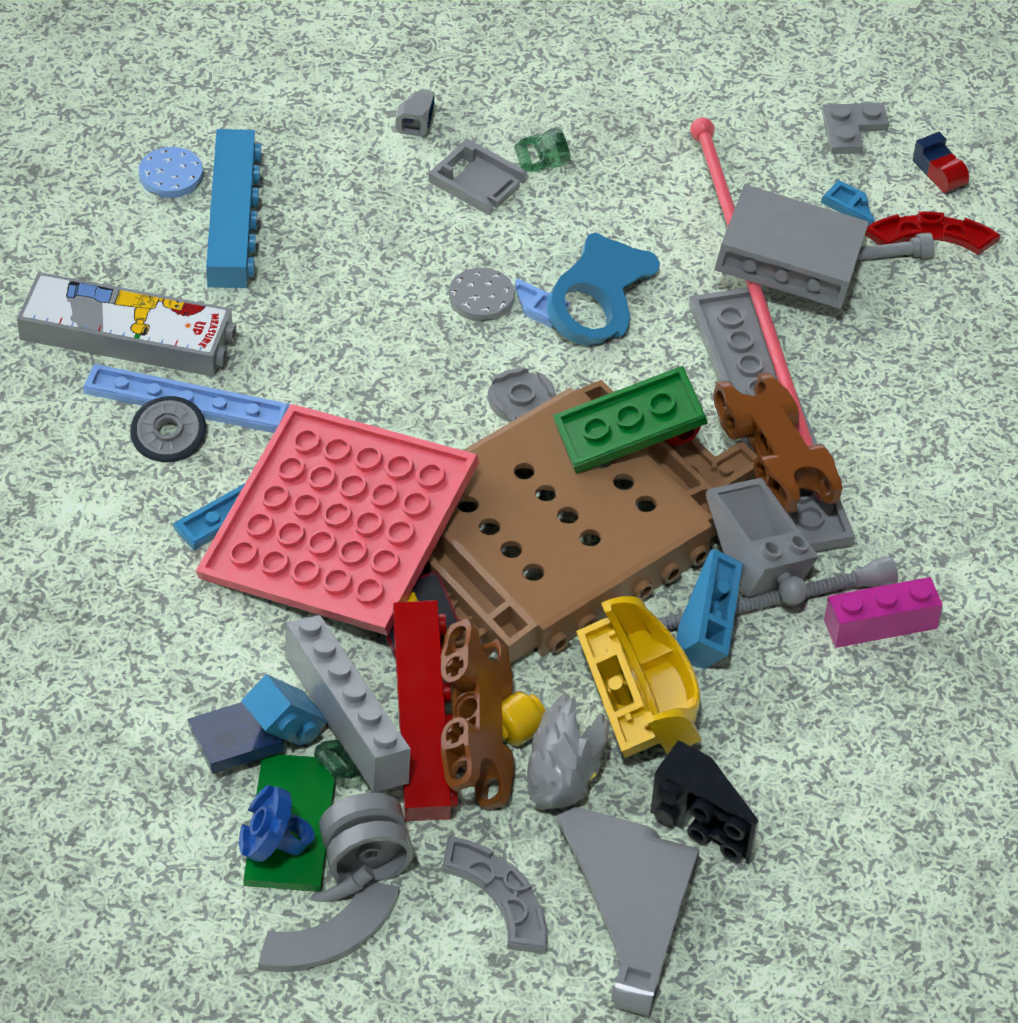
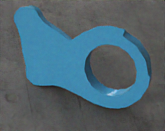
(603, 274)

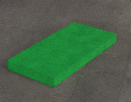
(630, 419)
(311, 796)

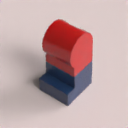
(940, 163)

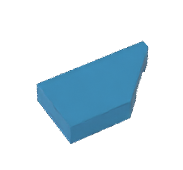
(848, 201)

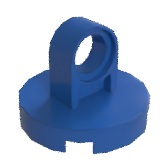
(271, 826)

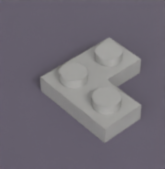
(846, 121)

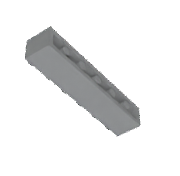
(347, 704)

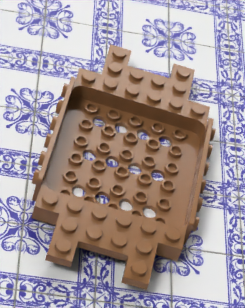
(635, 546)

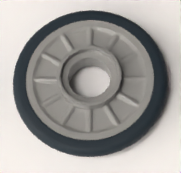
(164, 410)

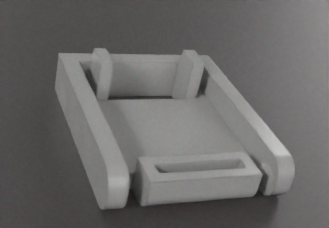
(481, 184)

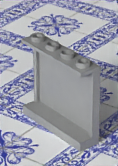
(791, 246)

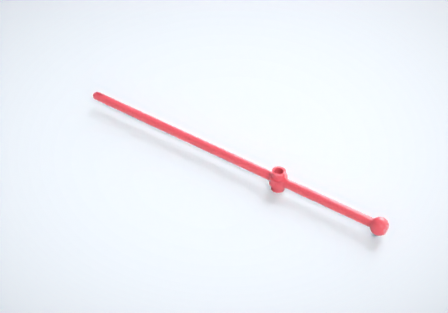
(703, 131)

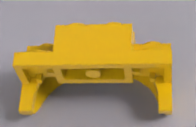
(651, 689)

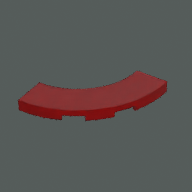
(964, 233)

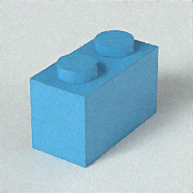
(284, 710)

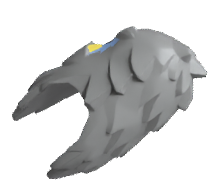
(563, 759)

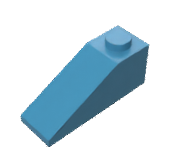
(710, 613)

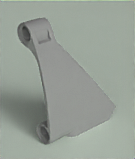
(638, 892)

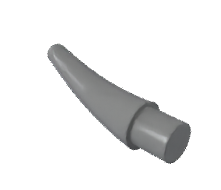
(349, 886)

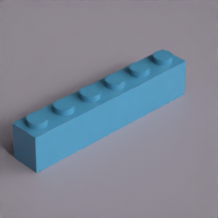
(231, 209)

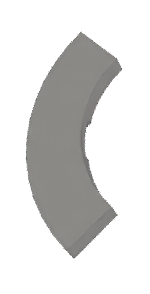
(505, 886)
(333, 938)

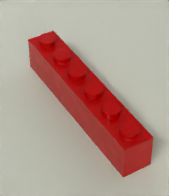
(422, 708)

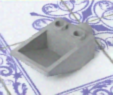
(763, 538)

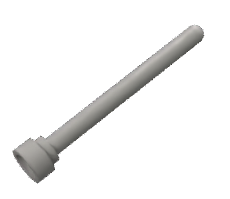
(920, 246)

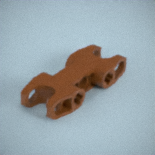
(770, 425)
(475, 732)

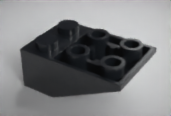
(695, 786)

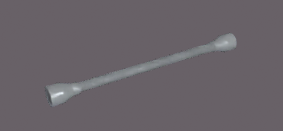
(874, 574)

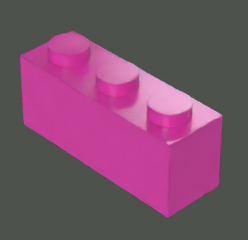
(883, 612)

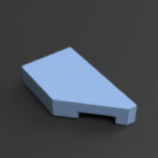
(534, 302)

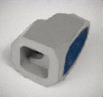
(415, 113)

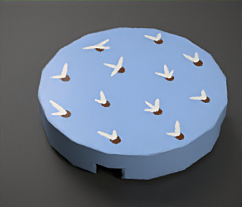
(170, 172)

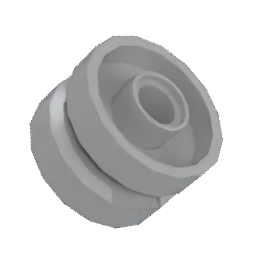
(366, 832)

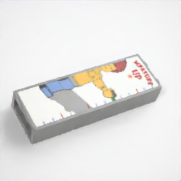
(126, 324)

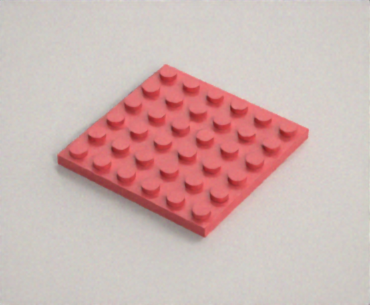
(338, 518)

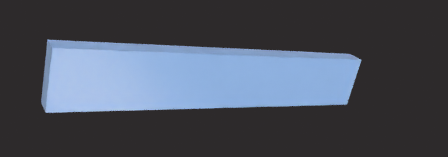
(213, 403)

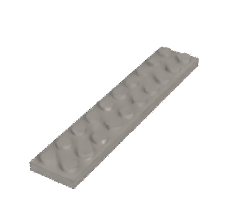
(739, 354)

